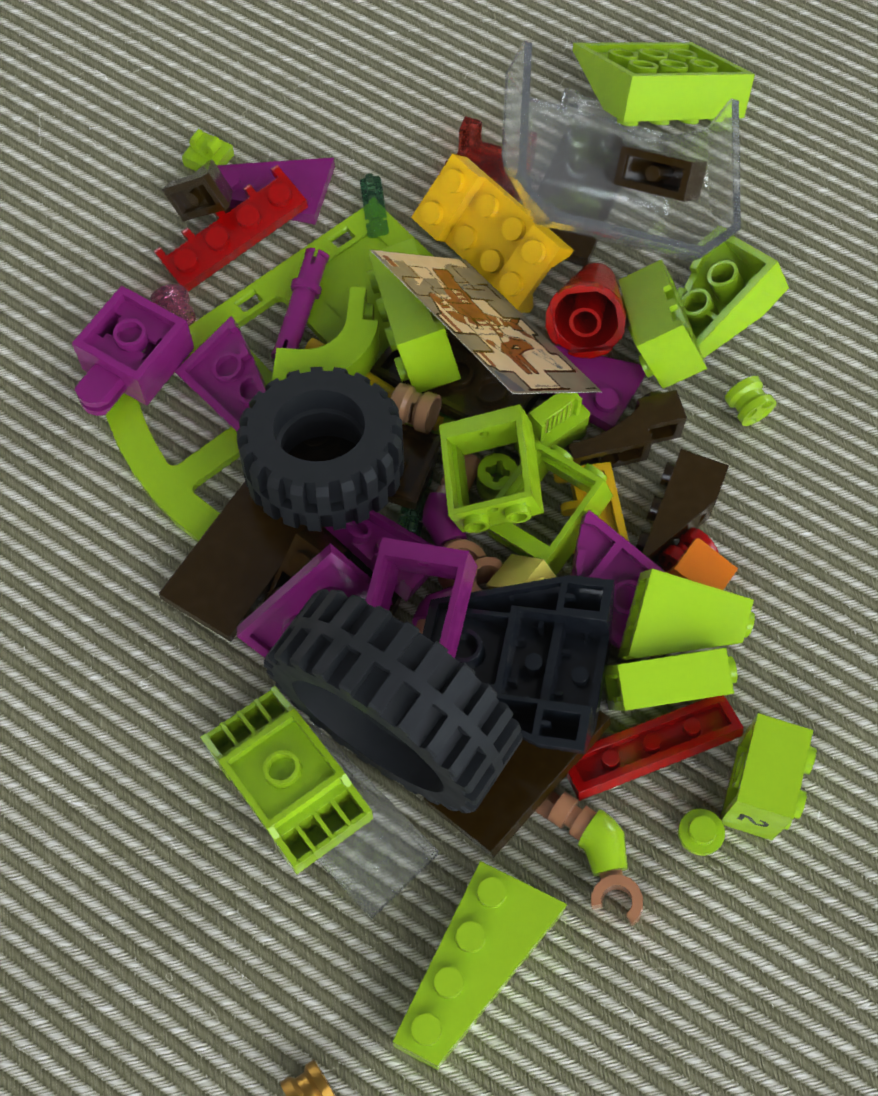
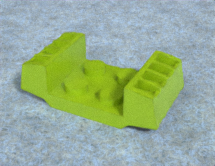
(288, 779)

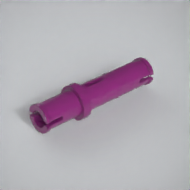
(305, 291)

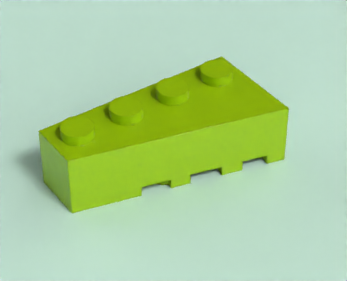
(479, 953)

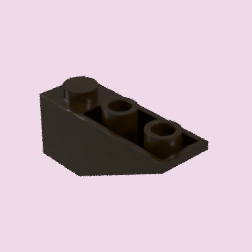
(687, 502)

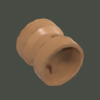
(417, 408)

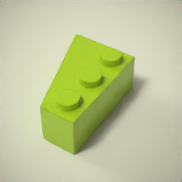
(660, 325)

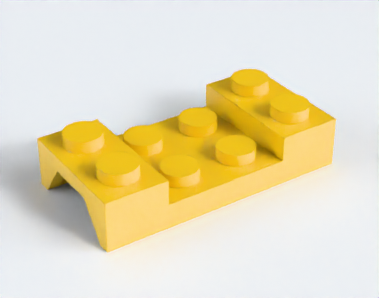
(490, 231)

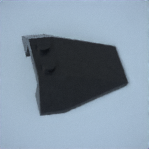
(540, 651)

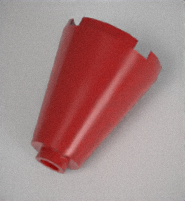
(587, 313)

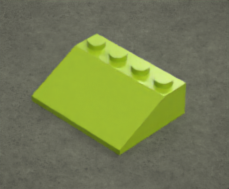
(662, 81)

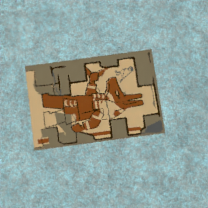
(487, 324)

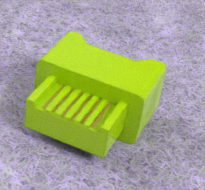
(559, 420)

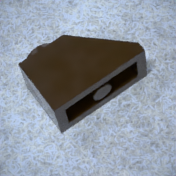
(660, 173)

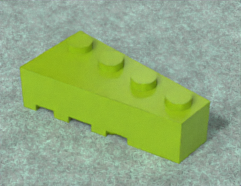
(413, 328)

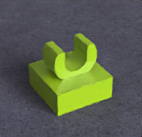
(204, 148)

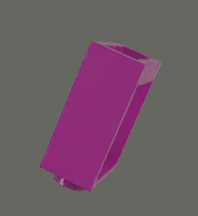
(431, 561)

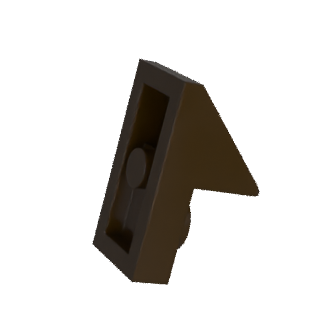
(199, 193)

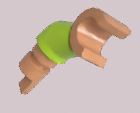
(603, 845)

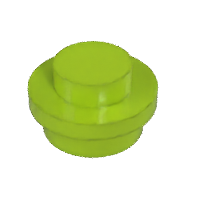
(701, 832)

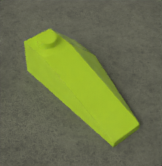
(730, 292)

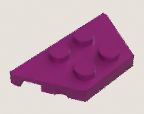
(608, 555)

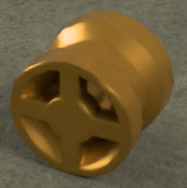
(309, 1083)

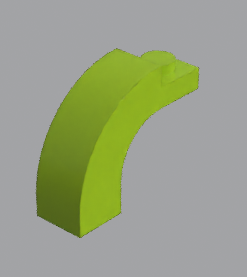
(351, 350)

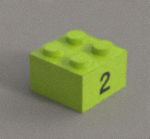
(768, 777)

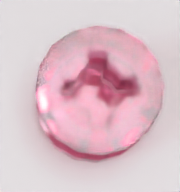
(176, 300)

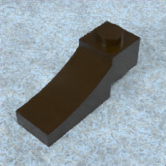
(654, 420)

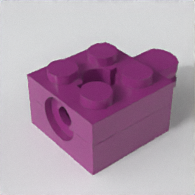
(113, 349)

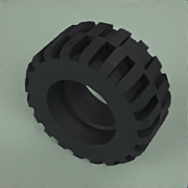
(313, 407)

